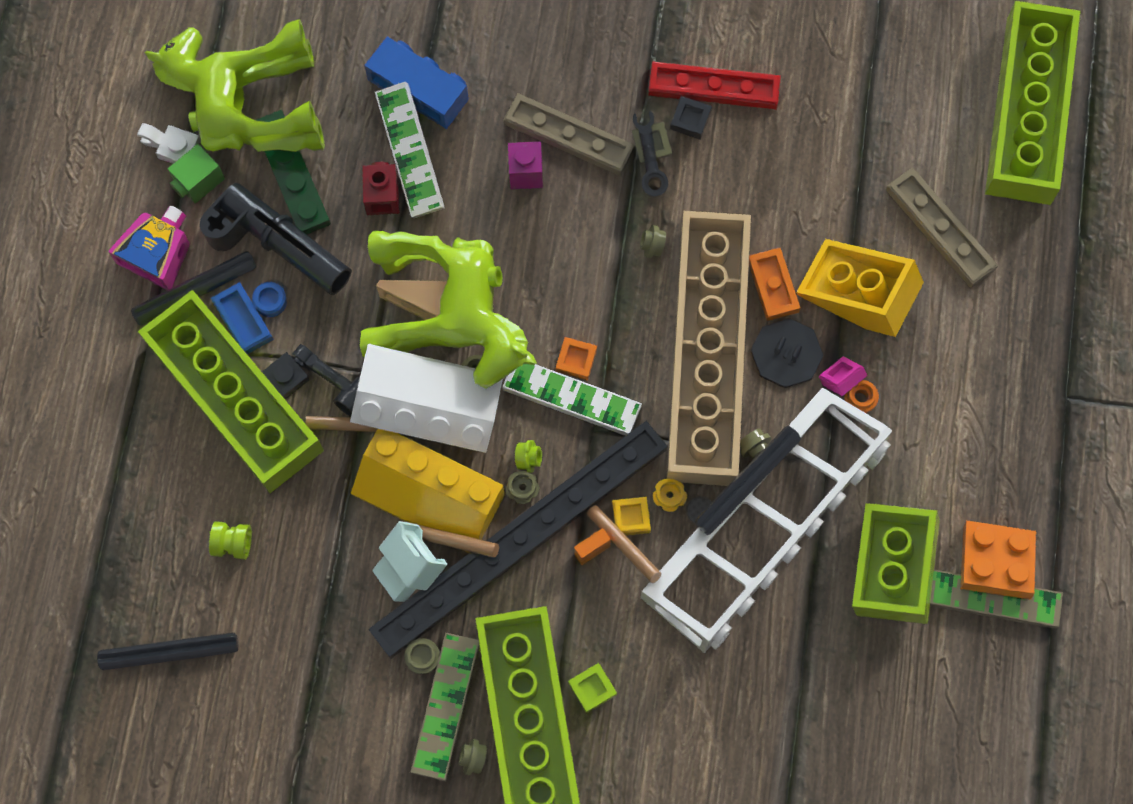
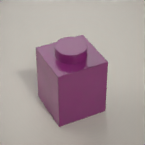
(525, 165)

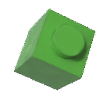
(195, 174)

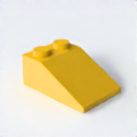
(862, 285)

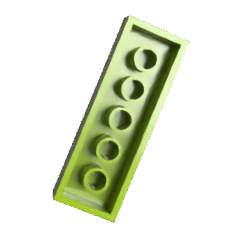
(1033, 103)
(231, 391)
(527, 708)

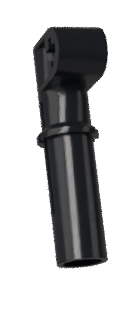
(252, 215)

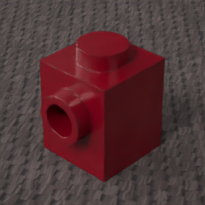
(380, 189)

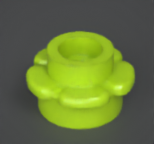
(528, 456)

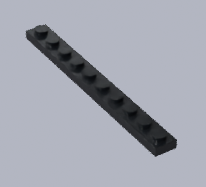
(518, 539)

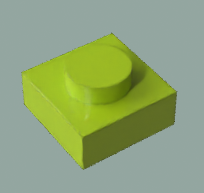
(592, 688)

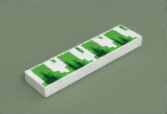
(409, 150)
(573, 397)

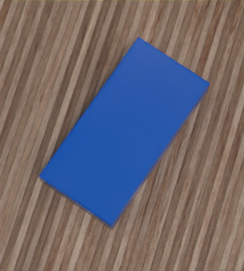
(242, 318)

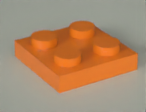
(998, 560)

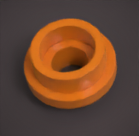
(868, 390)

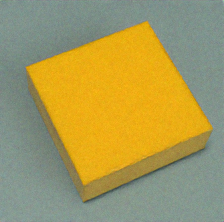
(632, 515)

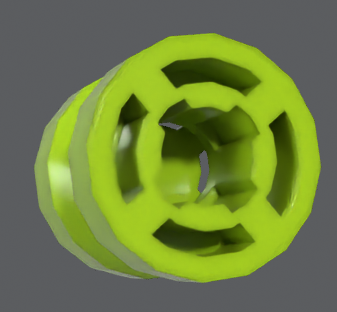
(231, 540)

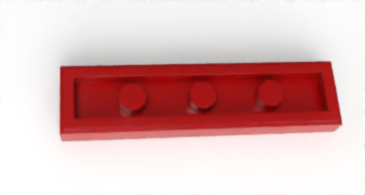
(714, 85)

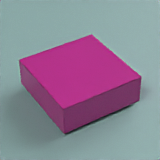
(842, 376)

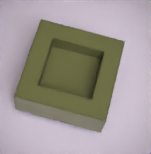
(661, 142)

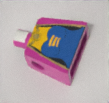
(153, 247)

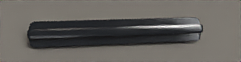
(199, 284)
(747, 480)
(167, 651)

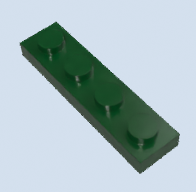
(296, 185)

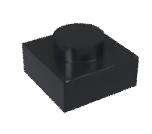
(690, 118)
(286, 375)

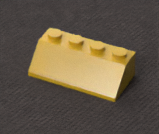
(425, 486)

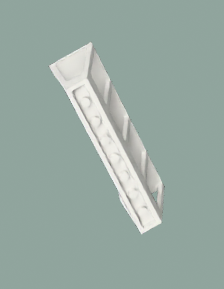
(698, 541)

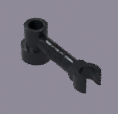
(650, 159)
(346, 398)

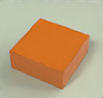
(576, 358)
(592, 546)

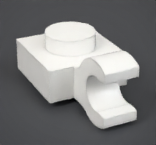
(171, 144)

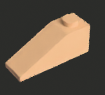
(416, 297)

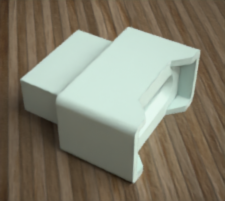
(406, 562)

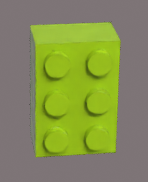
(896, 563)

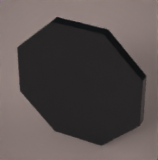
(787, 353)

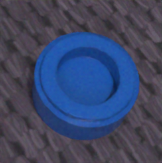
(269, 299)

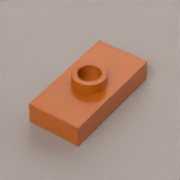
(773, 284)

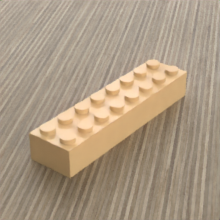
(709, 348)

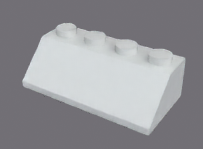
(424, 399)

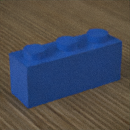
(432, 89)

